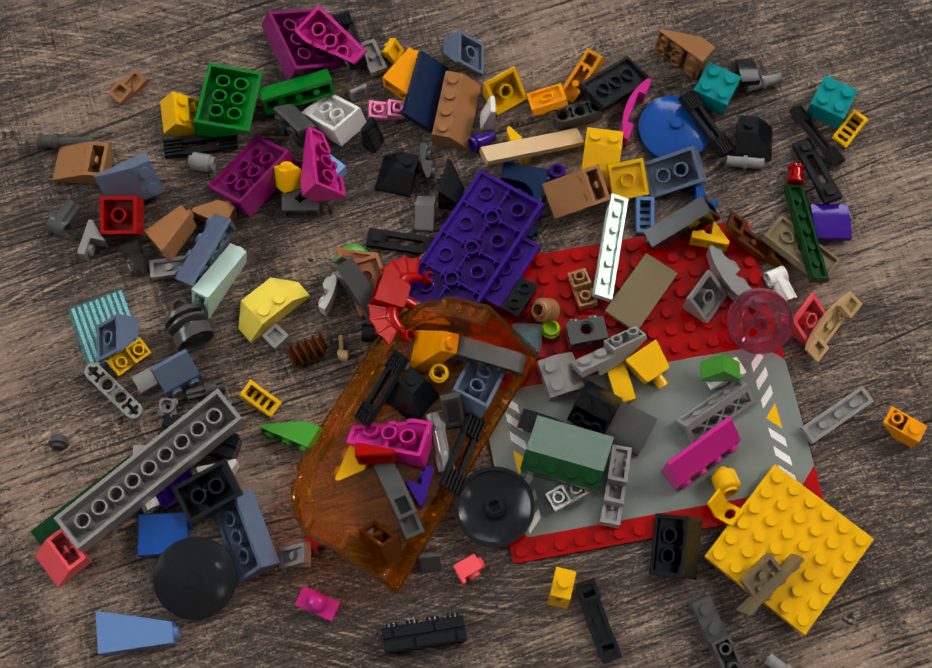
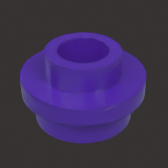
(556, 168)

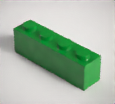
(297, 90)

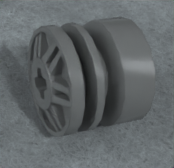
(189, 327)

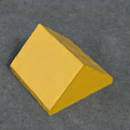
(506, 90)

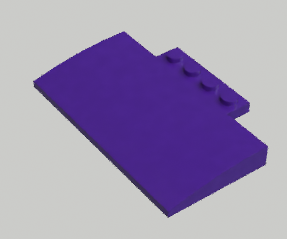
(481, 244)

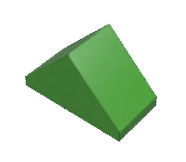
(720, 369)

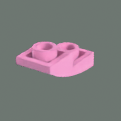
(385, 110)

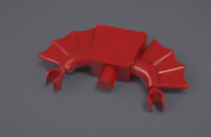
(392, 296)

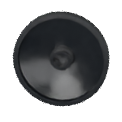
(494, 506)
(195, 578)

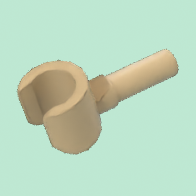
(342, 354)

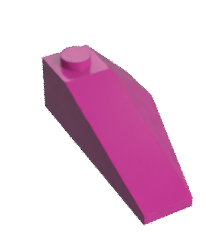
(328, 35)
(319, 172)
(408, 438)

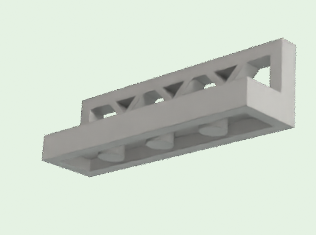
(715, 406)

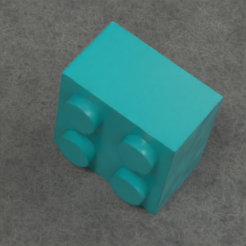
(717, 88)
(831, 102)

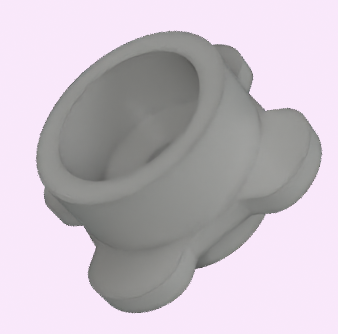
(164, 402)

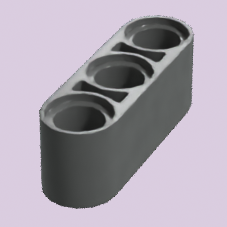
(573, 120)

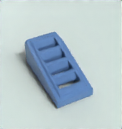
(643, 200)

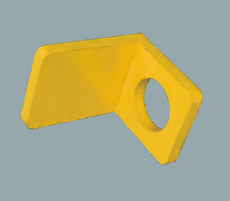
(719, 506)

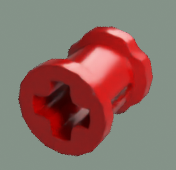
(795, 174)

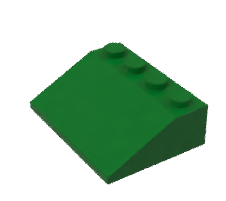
(227, 101)

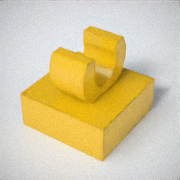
(392, 50)

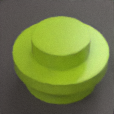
(550, 330)

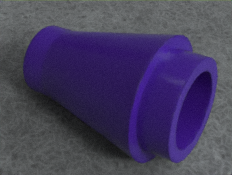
(481, 140)

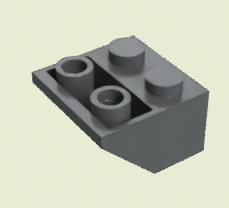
(292, 123)

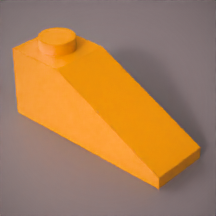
(587, 66)

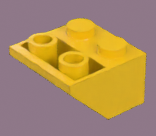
(178, 114)

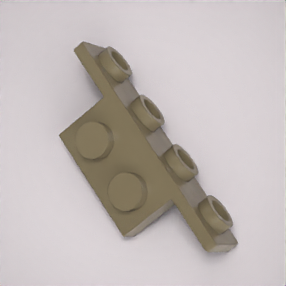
(764, 579)

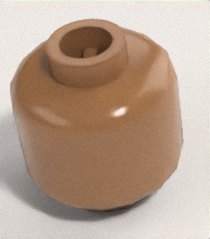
(545, 310)

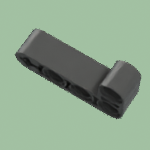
(488, 356)

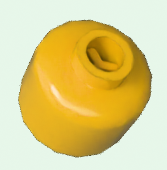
(726, 480)

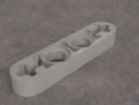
(114, 391)

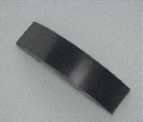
(597, 621)

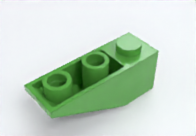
(291, 433)

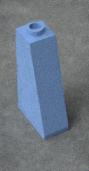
(130, 633)

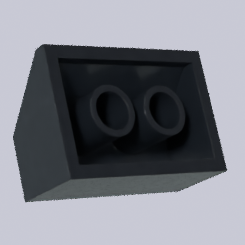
(675, 546)

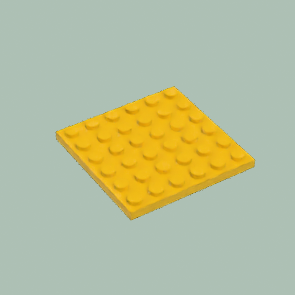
(786, 520)

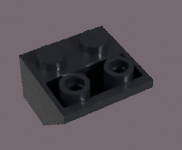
(594, 408)

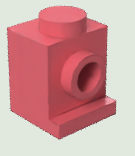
(469, 568)

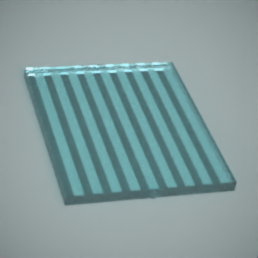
(90, 314)

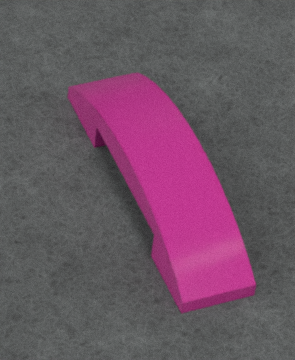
(638, 94)

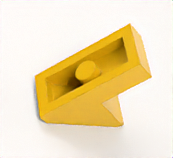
(705, 240)

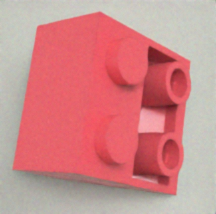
(61, 558)

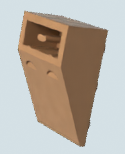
(685, 51)
(82, 161)
(576, 191)

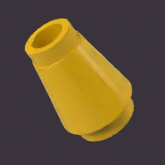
(438, 369)

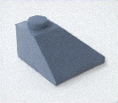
(465, 51)
(115, 335)

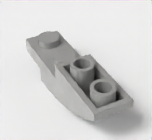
(726, 273)
(614, 352)

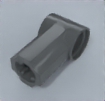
(61, 222)

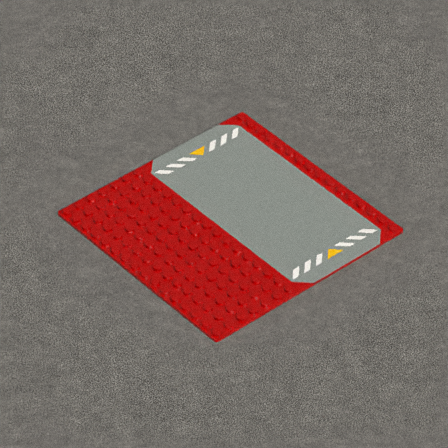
(766, 428)

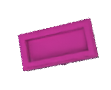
(317, 603)

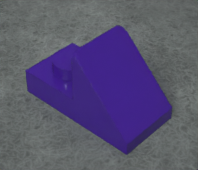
(418, 490)

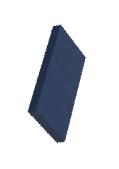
(424, 91)

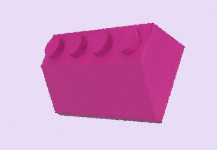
(702, 454)

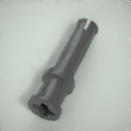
(56, 141)

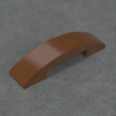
(752, 243)

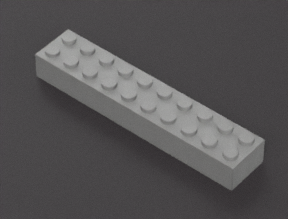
(149, 471)

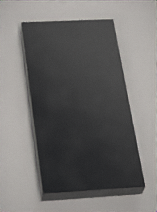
(613, 83)

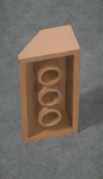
(456, 111)

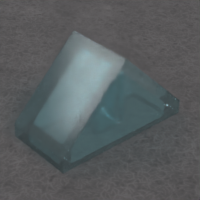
(531, 335)

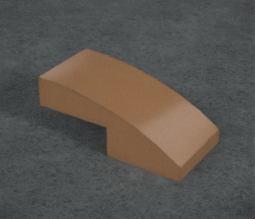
(129, 87)

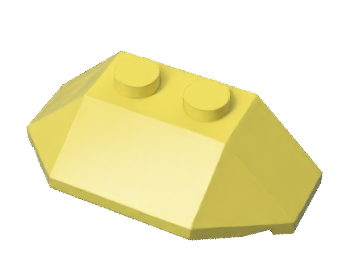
(269, 305)

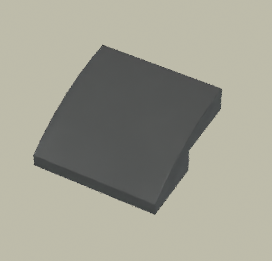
(631, 427)

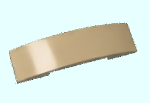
(829, 324)

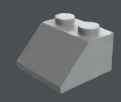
(558, 376)

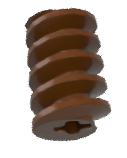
(307, 350)

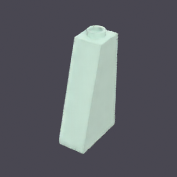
(218, 279)

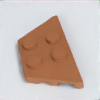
(368, 263)

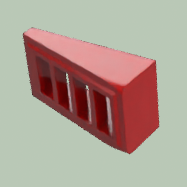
(374, 454)

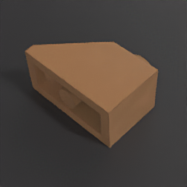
(218, 207)

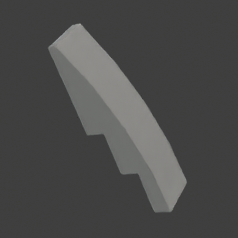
(615, 486)

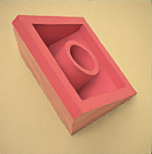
(807, 318)

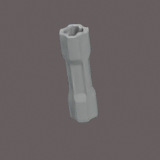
(439, 440)

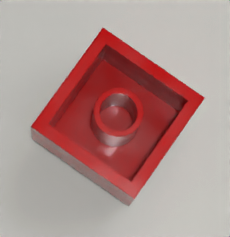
(121, 215)

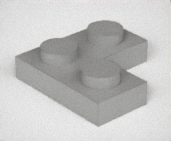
(374, 58)

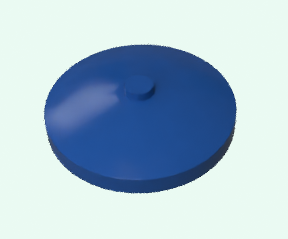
(668, 128)

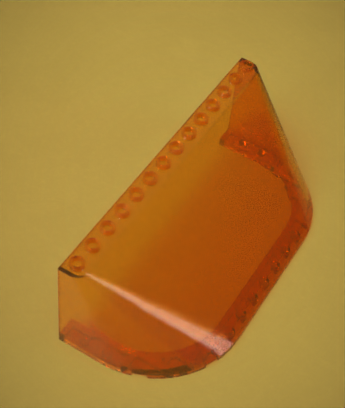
(335, 509)

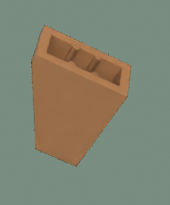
(172, 231)

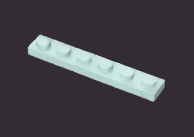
(610, 248)

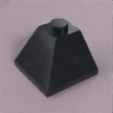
(753, 138)
(398, 173)
(450, 188)
(412, 395)

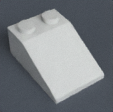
(336, 118)

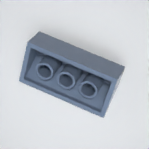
(206, 250)
(247, 537)

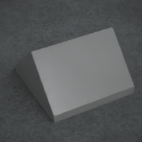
(705, 298)

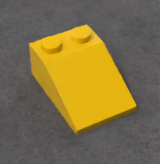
(602, 148)

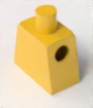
(649, 365)
(561, 587)

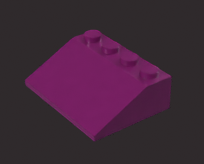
(291, 51)
(250, 175)

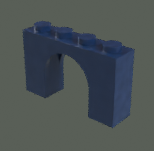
(527, 179)

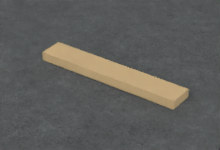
(531, 146)

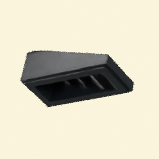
(371, 135)

